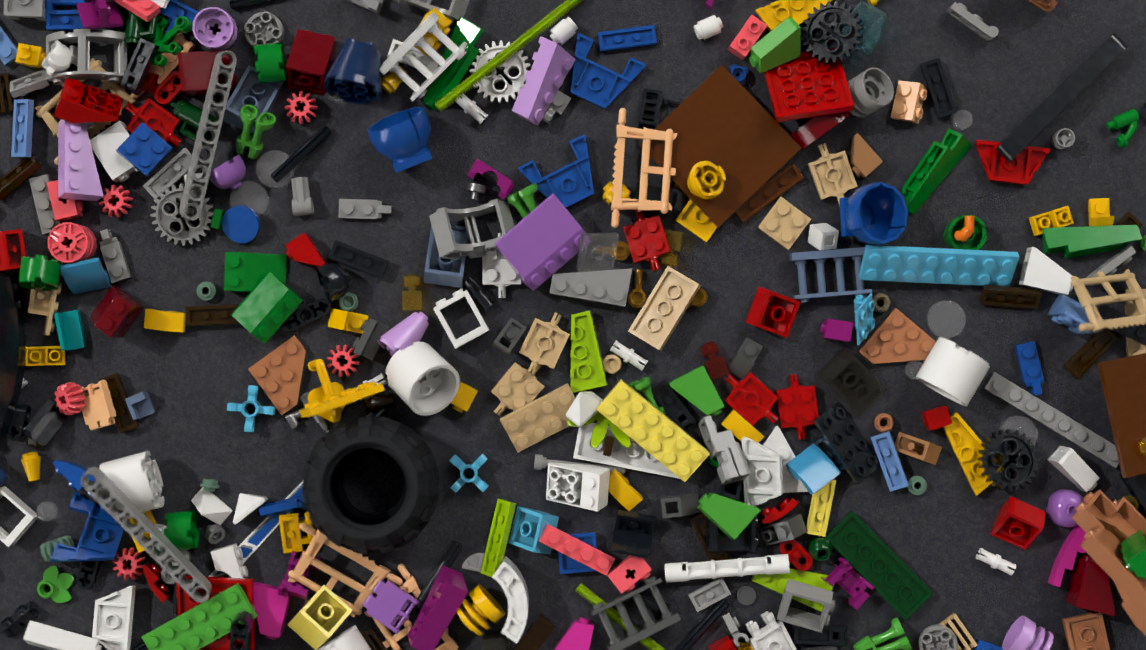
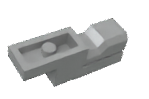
(726, 450)

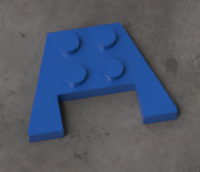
(597, 82)
(569, 183)
(99, 537)

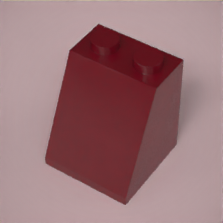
(310, 61)
(196, 70)
(116, 312)
(1090, 587)

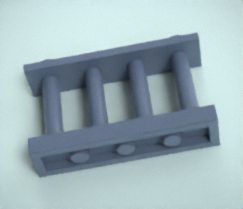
(819, 258)

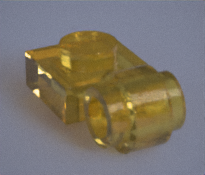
(675, 241)
(412, 299)

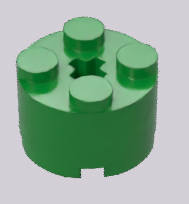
(270, 62)
(975, 242)
(39, 273)
(182, 529)

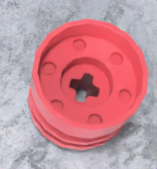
(83, 243)

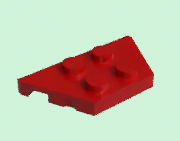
(1018, 170)

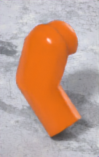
(967, 231)

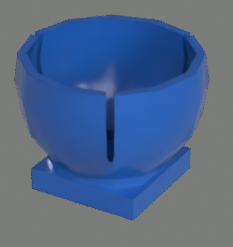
(403, 137)
(873, 213)

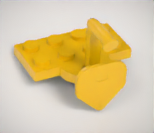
(331, 398)

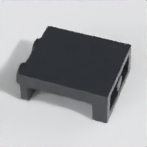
(718, 541)

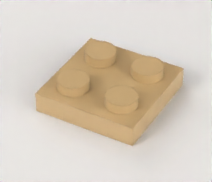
(784, 223)

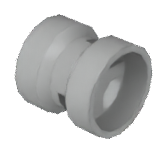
(1067, 138)

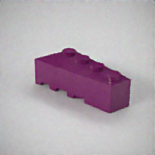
(438, 609)

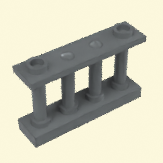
(650, 625)

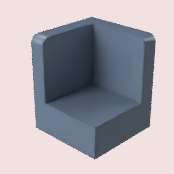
(140, 405)

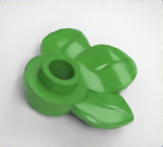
(58, 585)

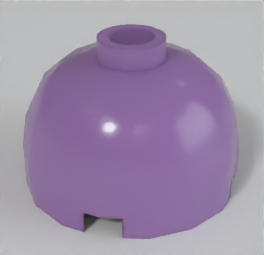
(229, 174)
(1062, 507)

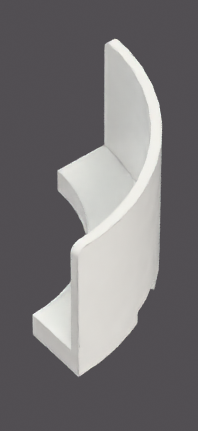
(518, 598)

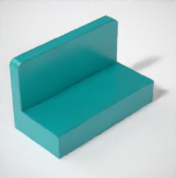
(70, 330)

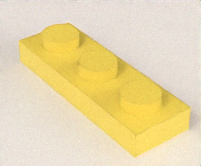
(820, 510)

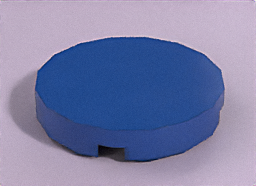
(241, 224)

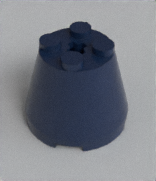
(356, 73)

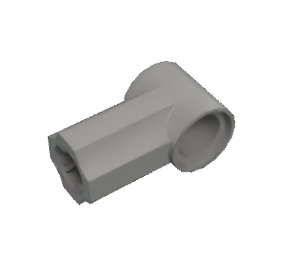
(302, 202)

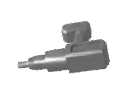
(292, 417)

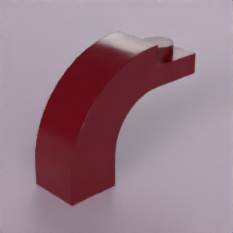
(817, 127)

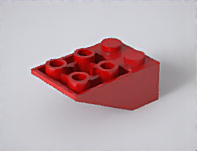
(86, 103)
(11, 249)

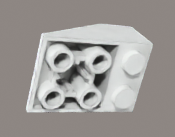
(578, 485)

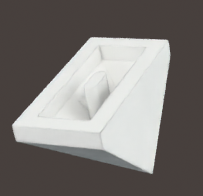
(583, 408)
(246, 505)
(211, 506)

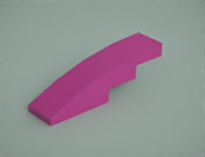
(1067, 555)

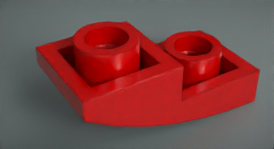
(772, 514)
(153, 576)

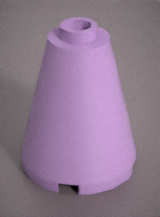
(404, 333)

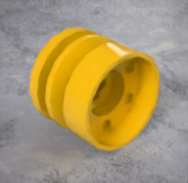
(476, 613)

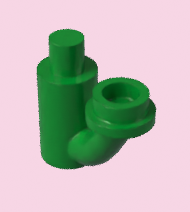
(1127, 118)

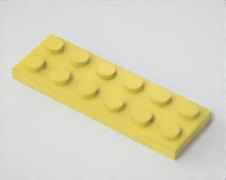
(653, 430)

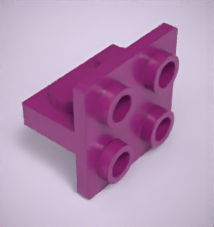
(99, 14)

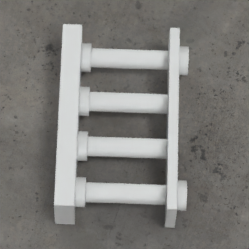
(417, 38)

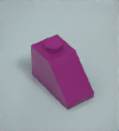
(836, 330)

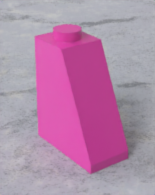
(271, 609)
(577, 635)

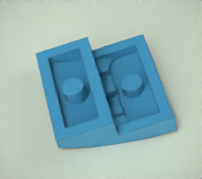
(85, 276)
(813, 468)

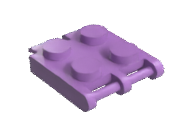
(389, 604)

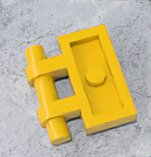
(291, 533)

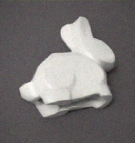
(60, 58)

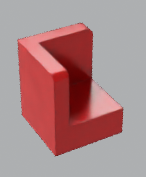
(936, 417)

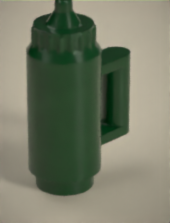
(136, 29)
(190, 115)

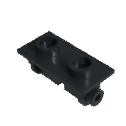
(12, 625)

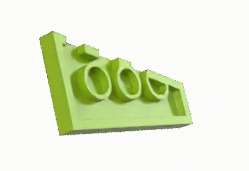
(586, 360)
(778, 583)

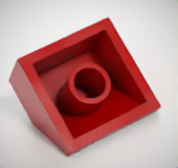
(773, 312)
(1018, 523)

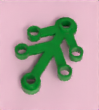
(182, 24)

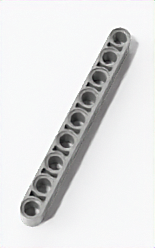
(214, 127)
(145, 525)

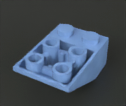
(1070, 313)

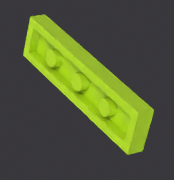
(498, 537)

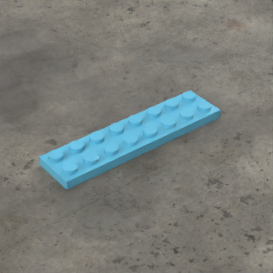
(938, 265)

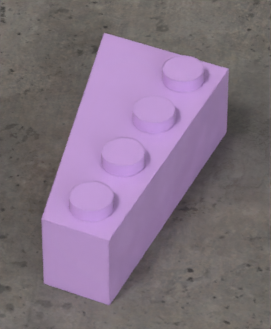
(542, 81)
(76, 164)

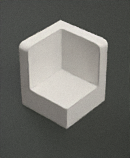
(823, 236)

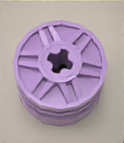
(209, 19)
(1025, 636)

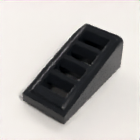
(643, 117)

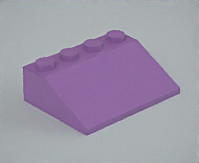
(541, 242)

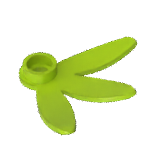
(600, 430)

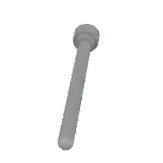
(542, 462)

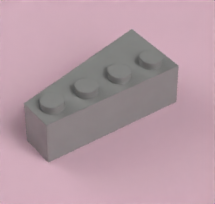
(596, 286)

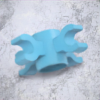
(250, 418)
(482, 485)

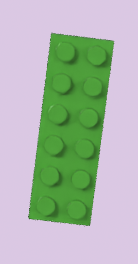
(201, 623)

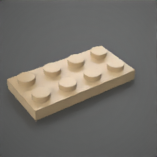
(664, 308)
(539, 418)

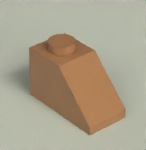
(862, 157)
(917, 448)

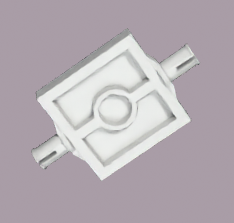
(498, 272)

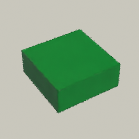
(217, 219)

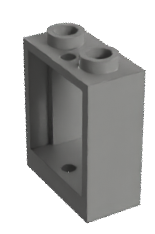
(803, 618)

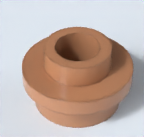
(888, 426)

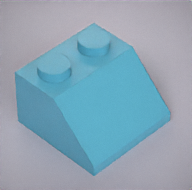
(528, 528)

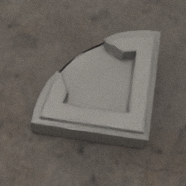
(474, 562)

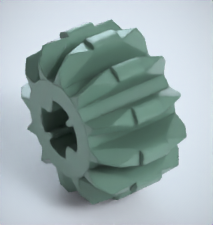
(48, 547)

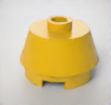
(706, 180)

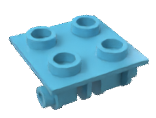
(863, 316)

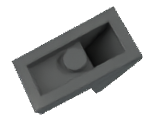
(509, 336)
(745, 358)

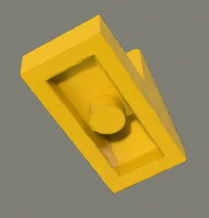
(1099, 212)
(346, 320)

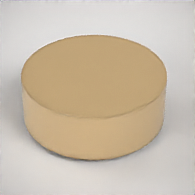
(611, 364)

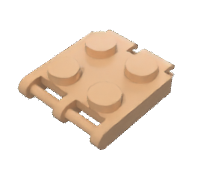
(99, 406)

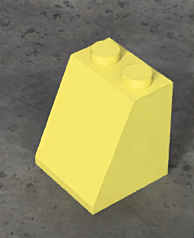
(320, 617)

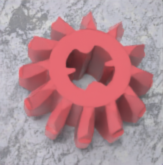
(294, 107)
(111, 195)
(338, 365)
(70, 398)
(122, 563)

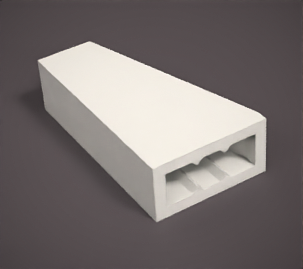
(58, 639)

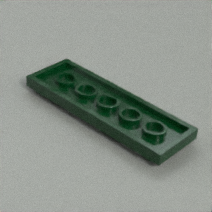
(878, 565)

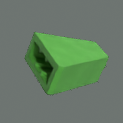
(777, 46)
(699, 391)
(727, 513)

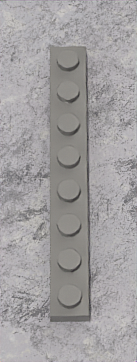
(1052, 419)

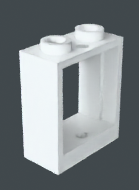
(443, 303)
(31, 516)

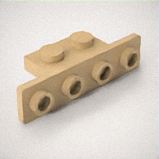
(44, 304)

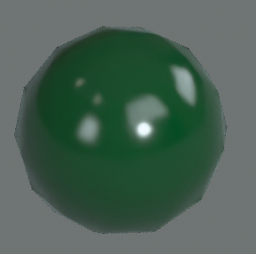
(820, 549)

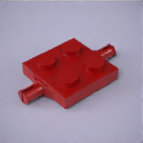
(156, 118)
(647, 239)
(751, 399)
(797, 406)

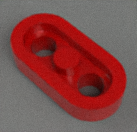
(168, 85)
(795, 554)

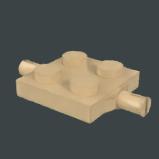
(832, 174)
(544, 343)
(516, 388)

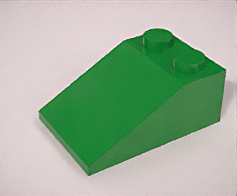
(246, 270)

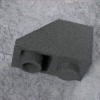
(679, 505)
(783, 529)

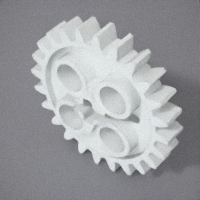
(488, 84)

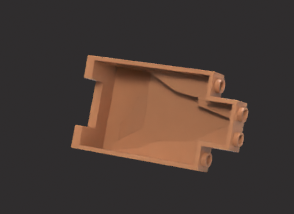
(1105, 527)

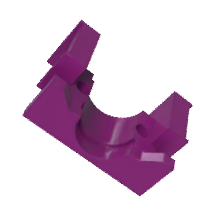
(504, 183)
(850, 582)
(295, 588)

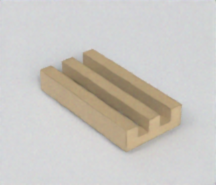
(948, 620)

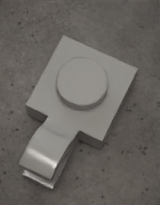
(557, 106)
(732, 625)

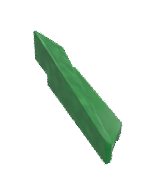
(453, 74)
(934, 168)
(1088, 239)

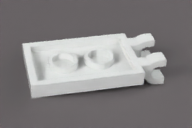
(770, 637)

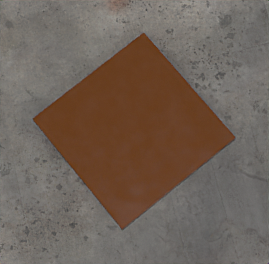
(733, 132)
(1125, 399)

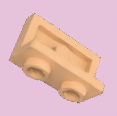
(909, 101)

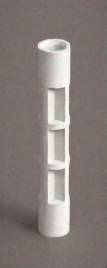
(727, 568)

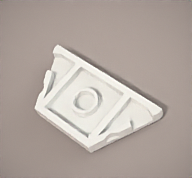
(778, 444)
(765, 473)
(114, 619)

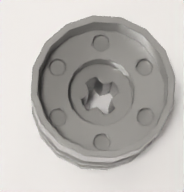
(870, 91)

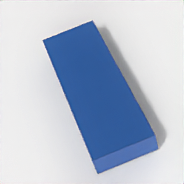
(627, 38)

